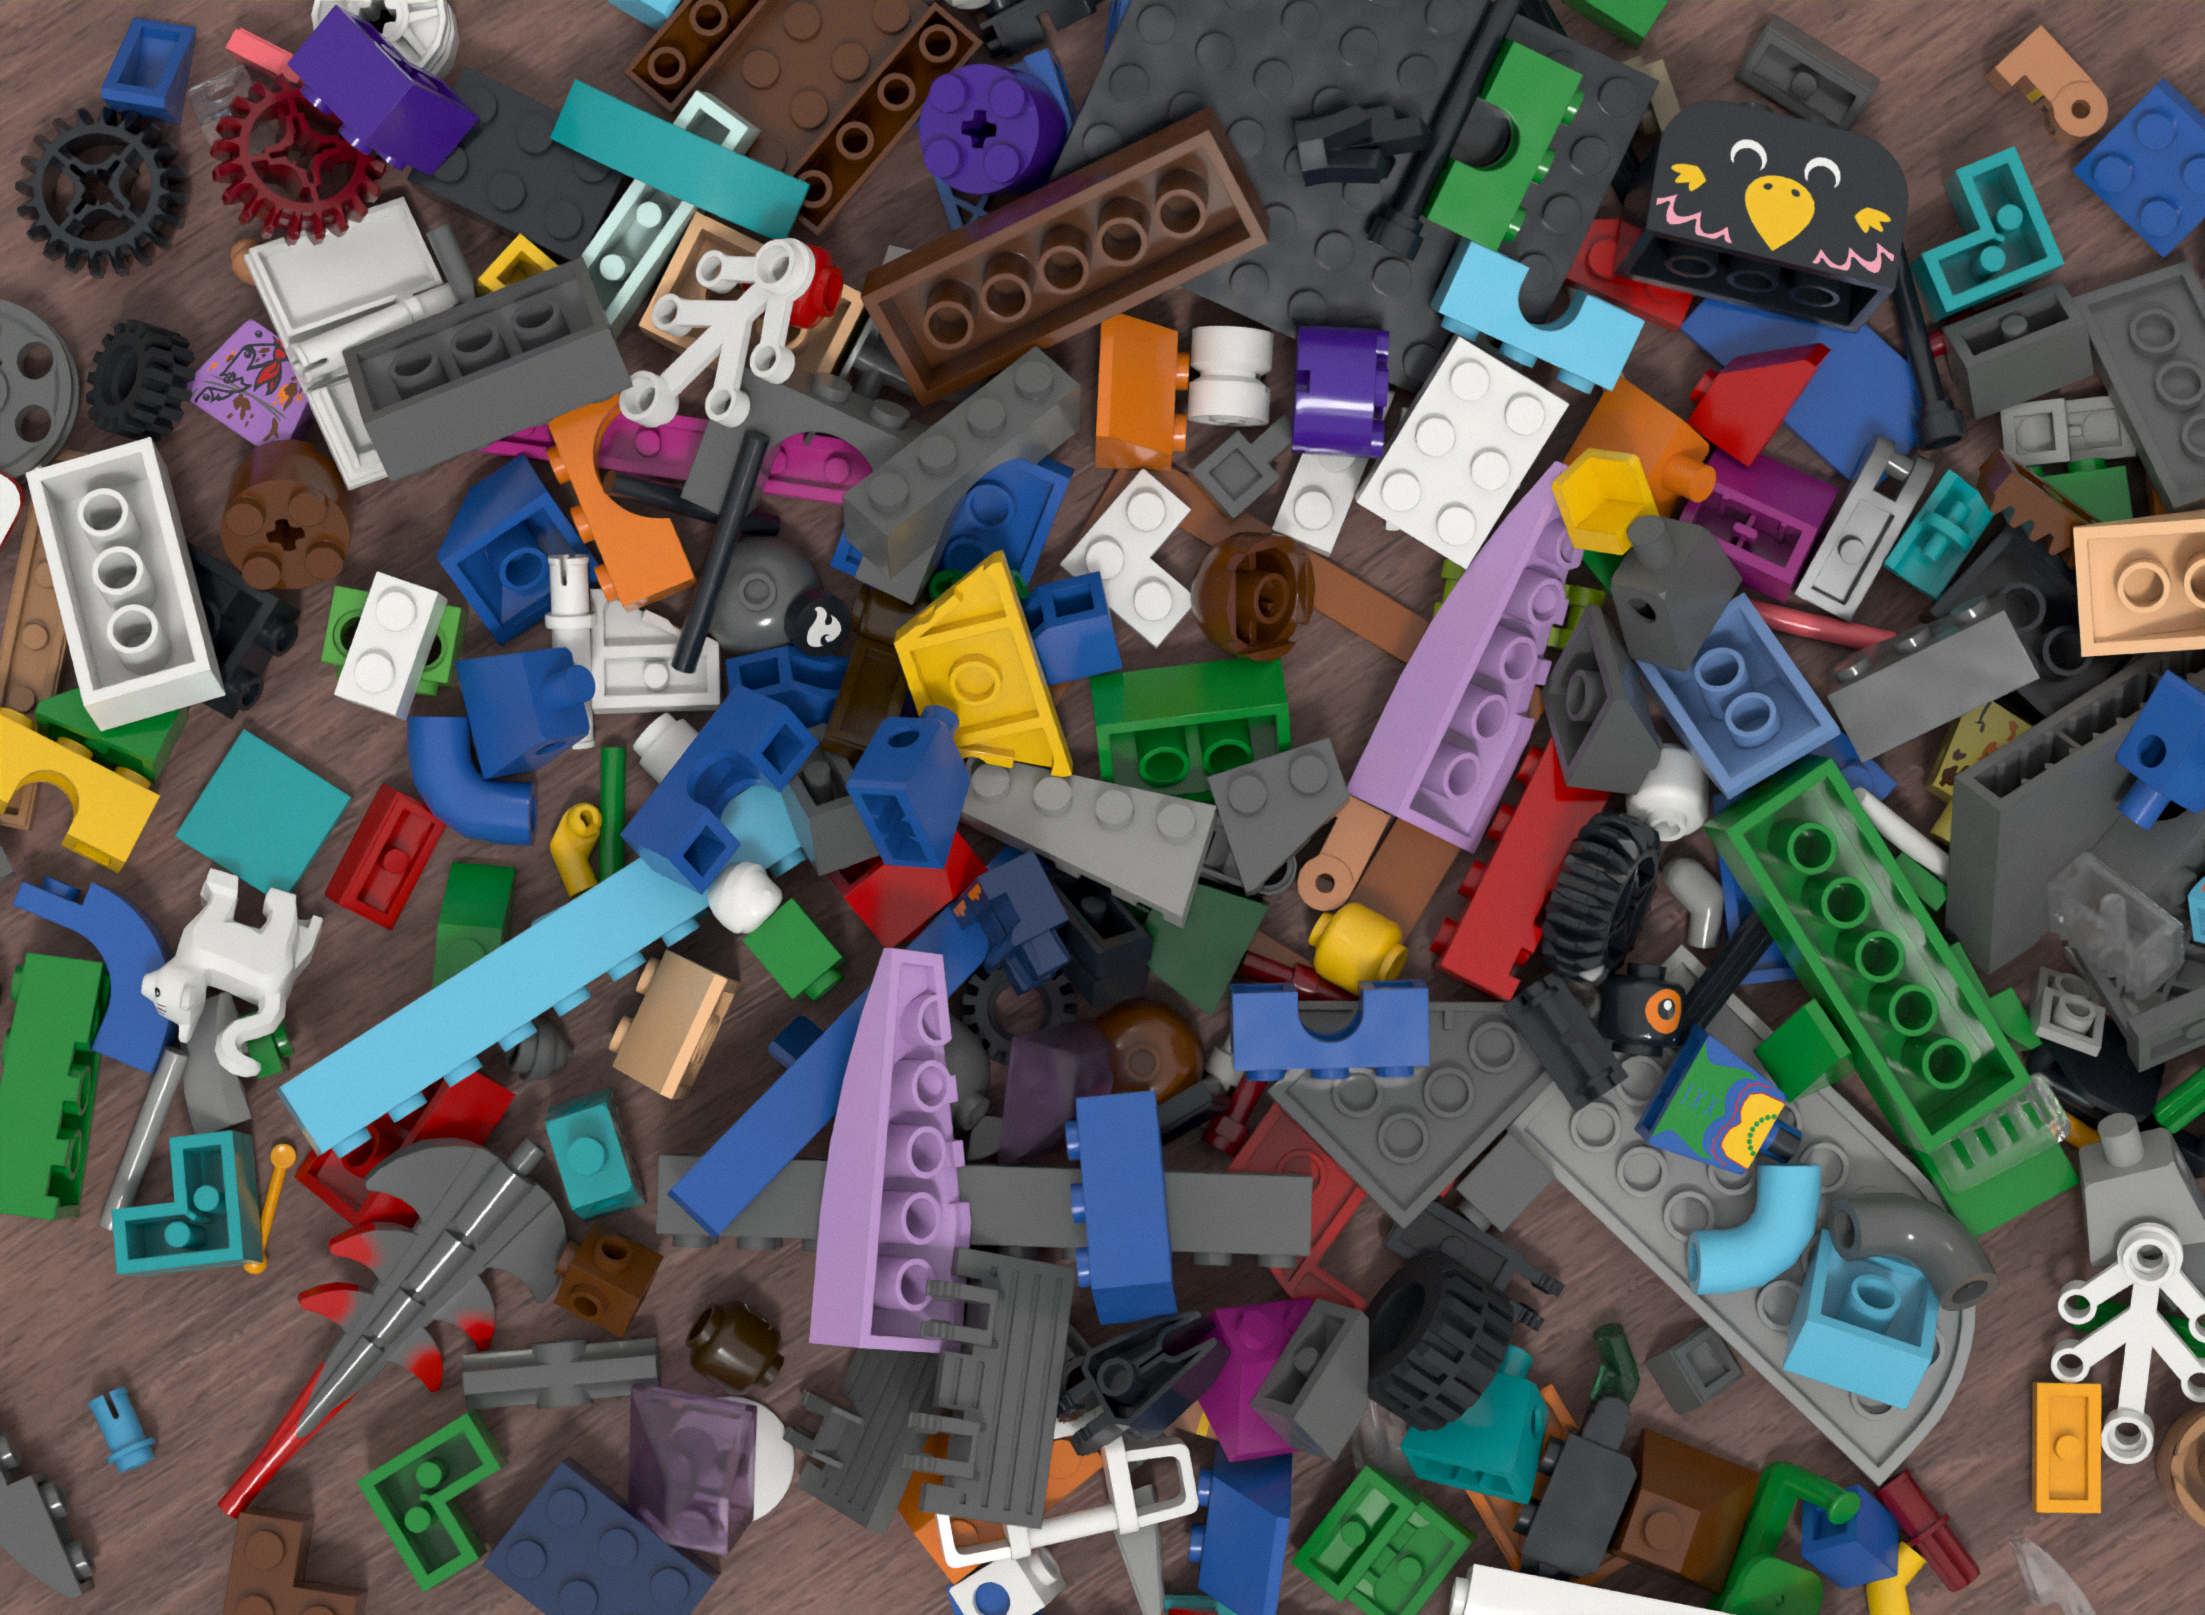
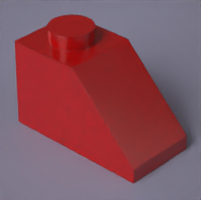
(1752, 398)

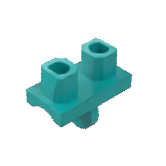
(1939, 536)

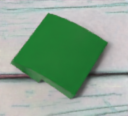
(2006, 1193)
(1383, 1546)

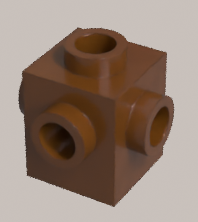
(606, 1278)

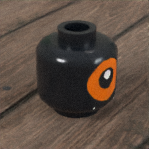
(1641, 1011)

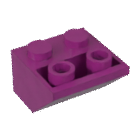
(1763, 519)

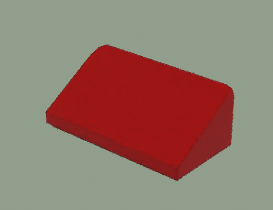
(385, 857)

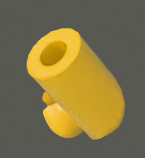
(573, 846)
(1890, 1594)

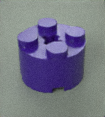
(958, 124)
(1340, 391)

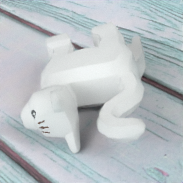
(238, 960)

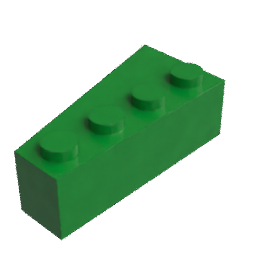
(50, 1084)

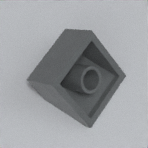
(1600, 711)

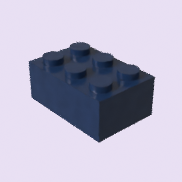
(593, 1554)

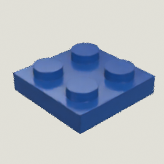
(2153, 168)

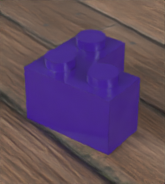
(379, 94)

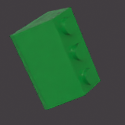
(1188, 722)

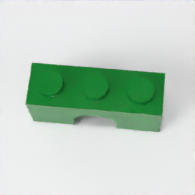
(1535, 99)

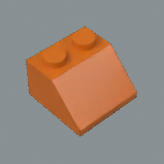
(1138, 395)

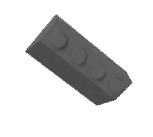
(486, 369)

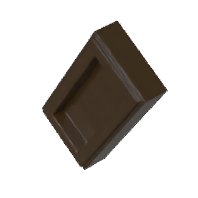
(868, 695)

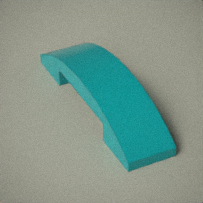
(679, 162)

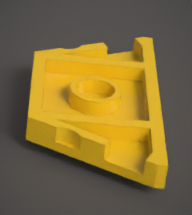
(982, 664)

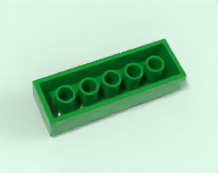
(1867, 952)

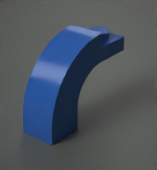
(131, 949)

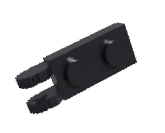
(1480, 1252)

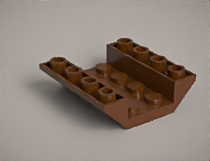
(818, 78)

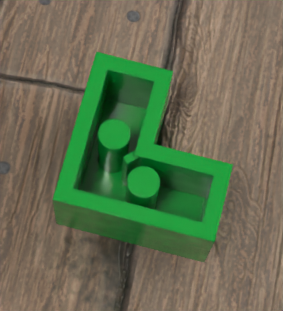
(418, 1498)

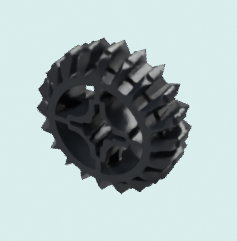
(121, 170)
(1601, 897)

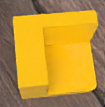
(1602, 499)

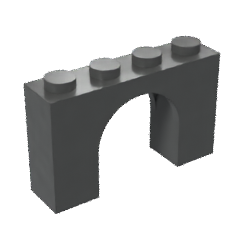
(815, 405)

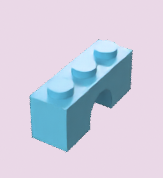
(1585, 342)

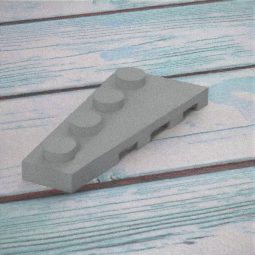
(1117, 835)

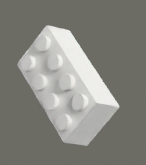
(125, 584)

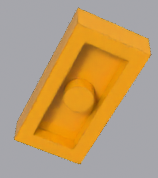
(2066, 1447)

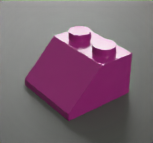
(1256, 1341)

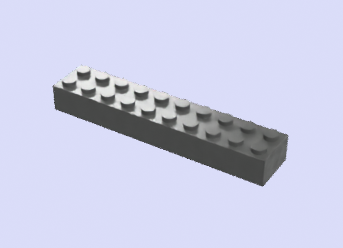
(1031, 1209)

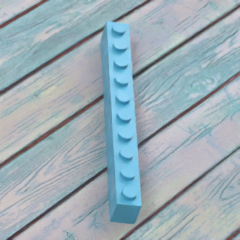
(518, 982)

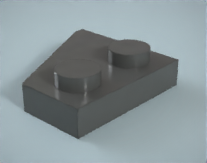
(1276, 807)

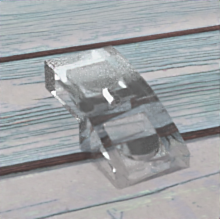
(2047, 1580)

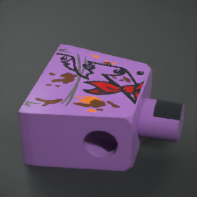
(253, 388)

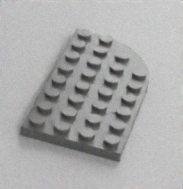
(1659, 1197)

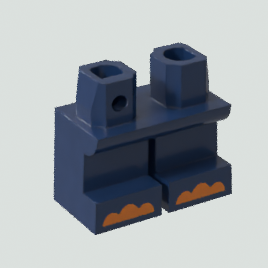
(1019, 920)

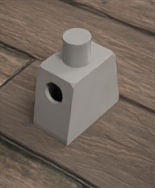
(2136, 1181)

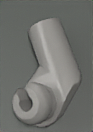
(1700, 896)

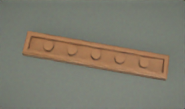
(32, 648)

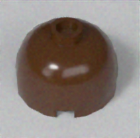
(1253, 594)
(1152, 1049)

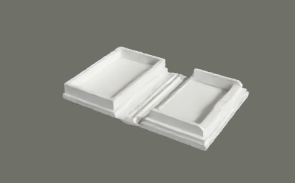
(333, 284)

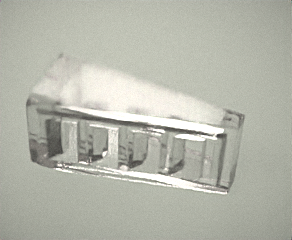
(2032, 1141)

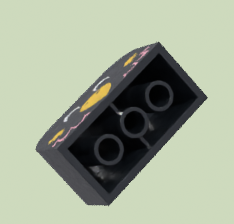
(1766, 214)

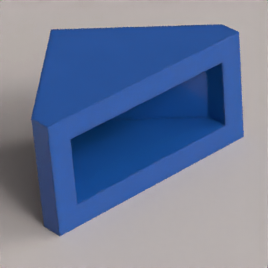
(151, 71)

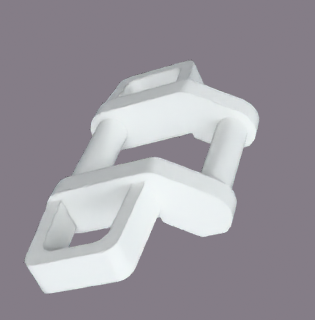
(1118, 1515)

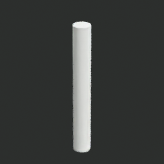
(1904, 836)

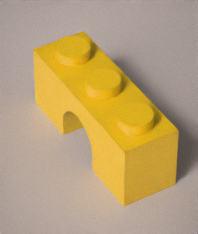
(105, 804)

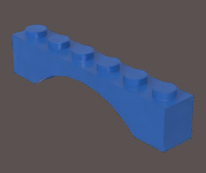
(1065, 619)

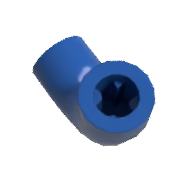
(456, 789)

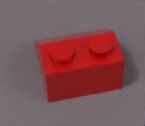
(902, 898)

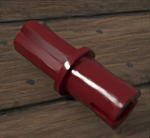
(1928, 1531)

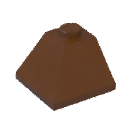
(1684, 1512)

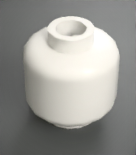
(1672, 795)

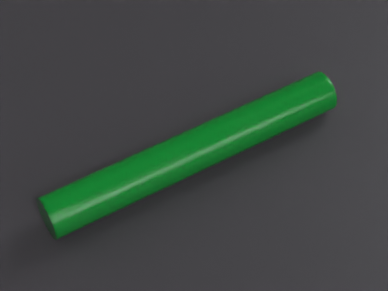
(612, 811)

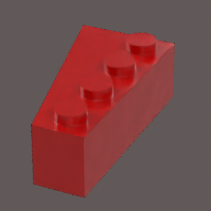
(1510, 891)

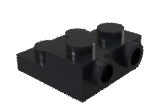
(244, 630)

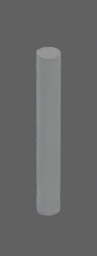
(145, 1133)

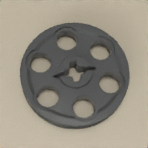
(55, 392)

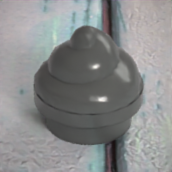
(539, 1053)

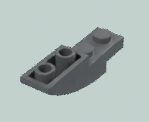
(36, 1528)

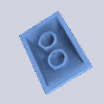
(1740, 702)

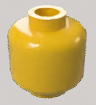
(1357, 947)

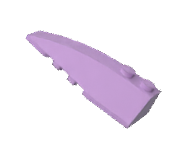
(1468, 687)
(892, 1171)

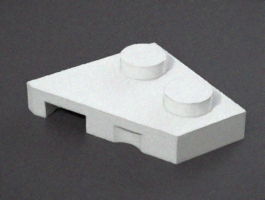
(634, 664)

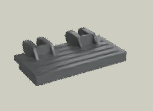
(998, 1387)
(868, 1441)

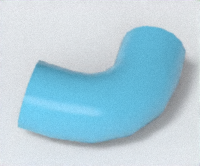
(1767, 1241)

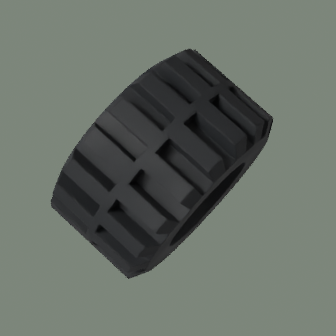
(1435, 1340)

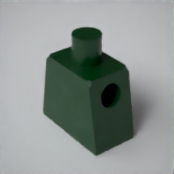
(1211, 945)

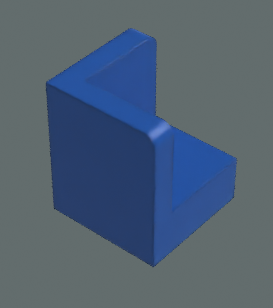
(1853, 1551)

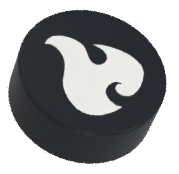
(817, 622)

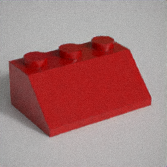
(460, 1111)

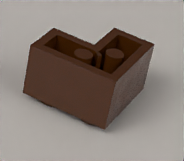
(271, 1570)

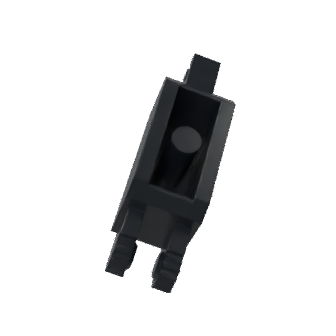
(1580, 1494)

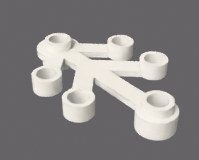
(779, 277)
(2138, 1327)

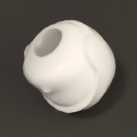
(743, 897)

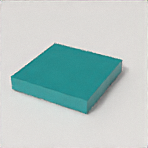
(264, 816)

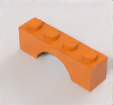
(639, 552)

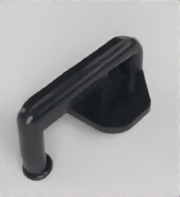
(2109, 1085)

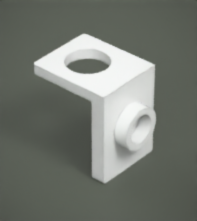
(1028, 1581)

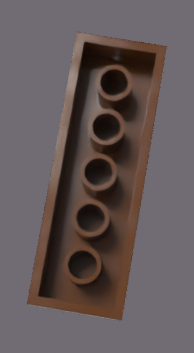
(1066, 257)

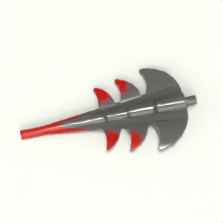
(472, 1216)

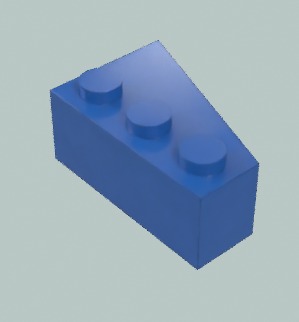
(1122, 1207)

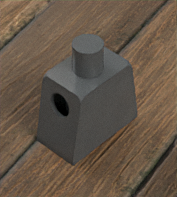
(1671, 590)

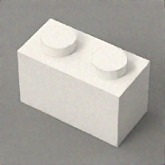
(391, 646)

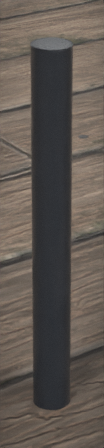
(720, 551)

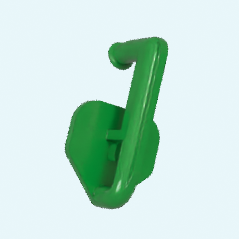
(1757, 1579)

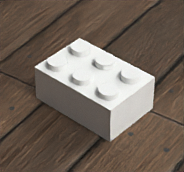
(1461, 451)

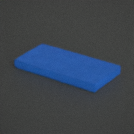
(1851, 398)

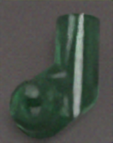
(1618, 1363)

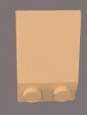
(2141, 584)
(673, 1024)

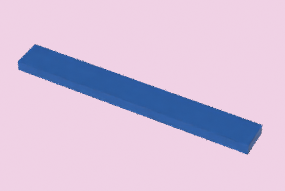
(809, 1091)

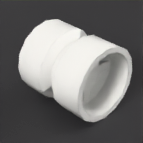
(1230, 376)

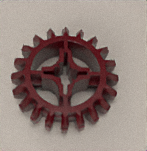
(251, 173)

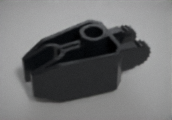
(1143, 1380)

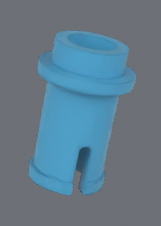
(122, 1435)

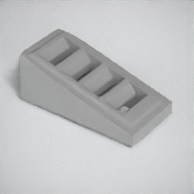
(1144, 1557)

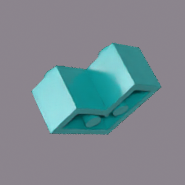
(2003, 242)
(211, 1216)

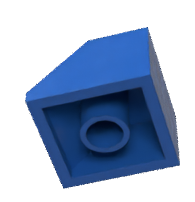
(1243, 1531)

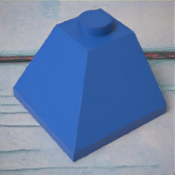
(503, 546)

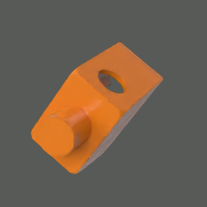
(1662, 441)

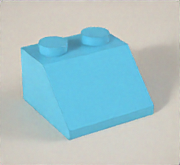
(1863, 1325)

